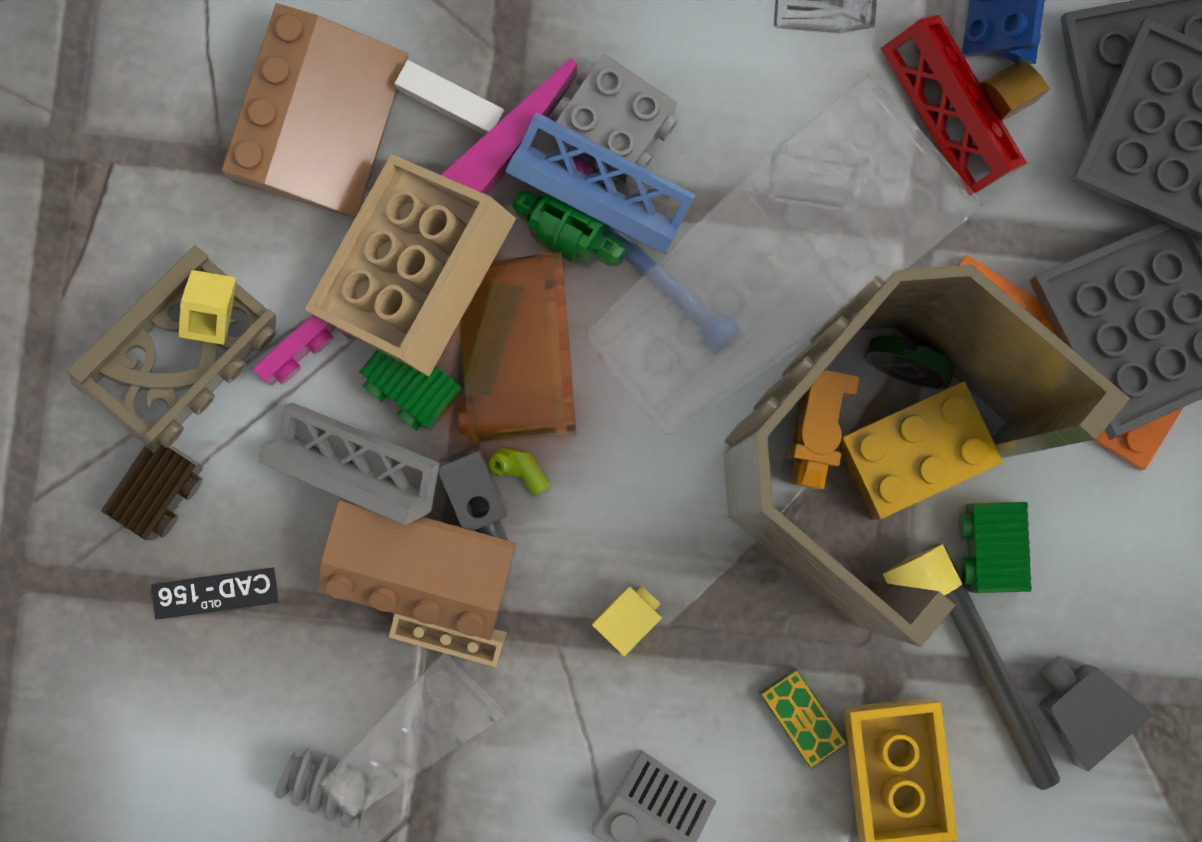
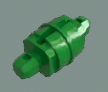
(568, 230)

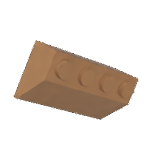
(417, 569)

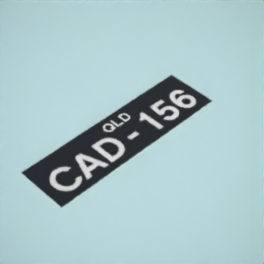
(214, 593)

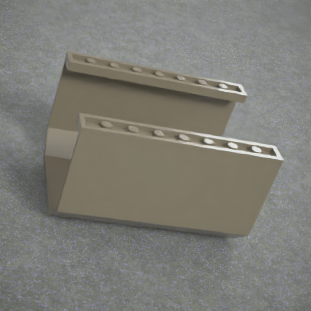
(1002, 356)

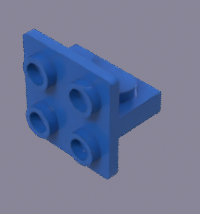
(1004, 28)

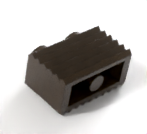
(153, 491)

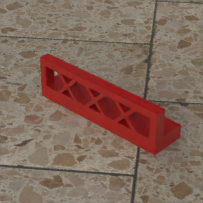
(966, 96)

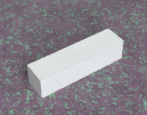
(448, 98)

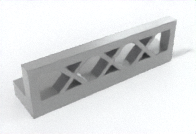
(351, 480)

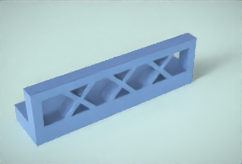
(590, 195)

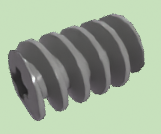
(303, 778)

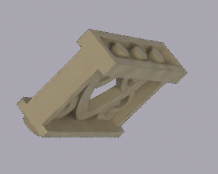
(109, 359)

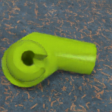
(519, 464)

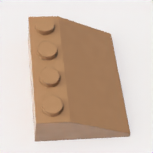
(314, 112)

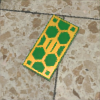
(803, 718)

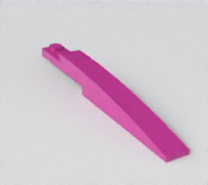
(477, 168)

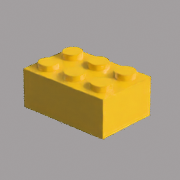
(919, 451)
(900, 771)

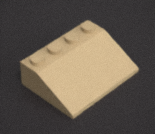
(411, 263)

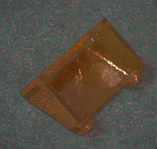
(518, 353)

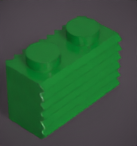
(421, 396)
(996, 547)

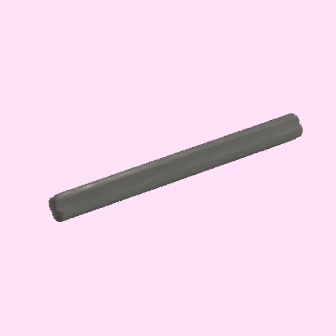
(1001, 687)

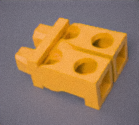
(817, 428)

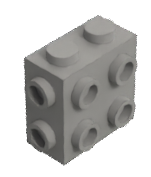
(617, 112)

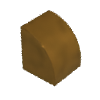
(1014, 88)

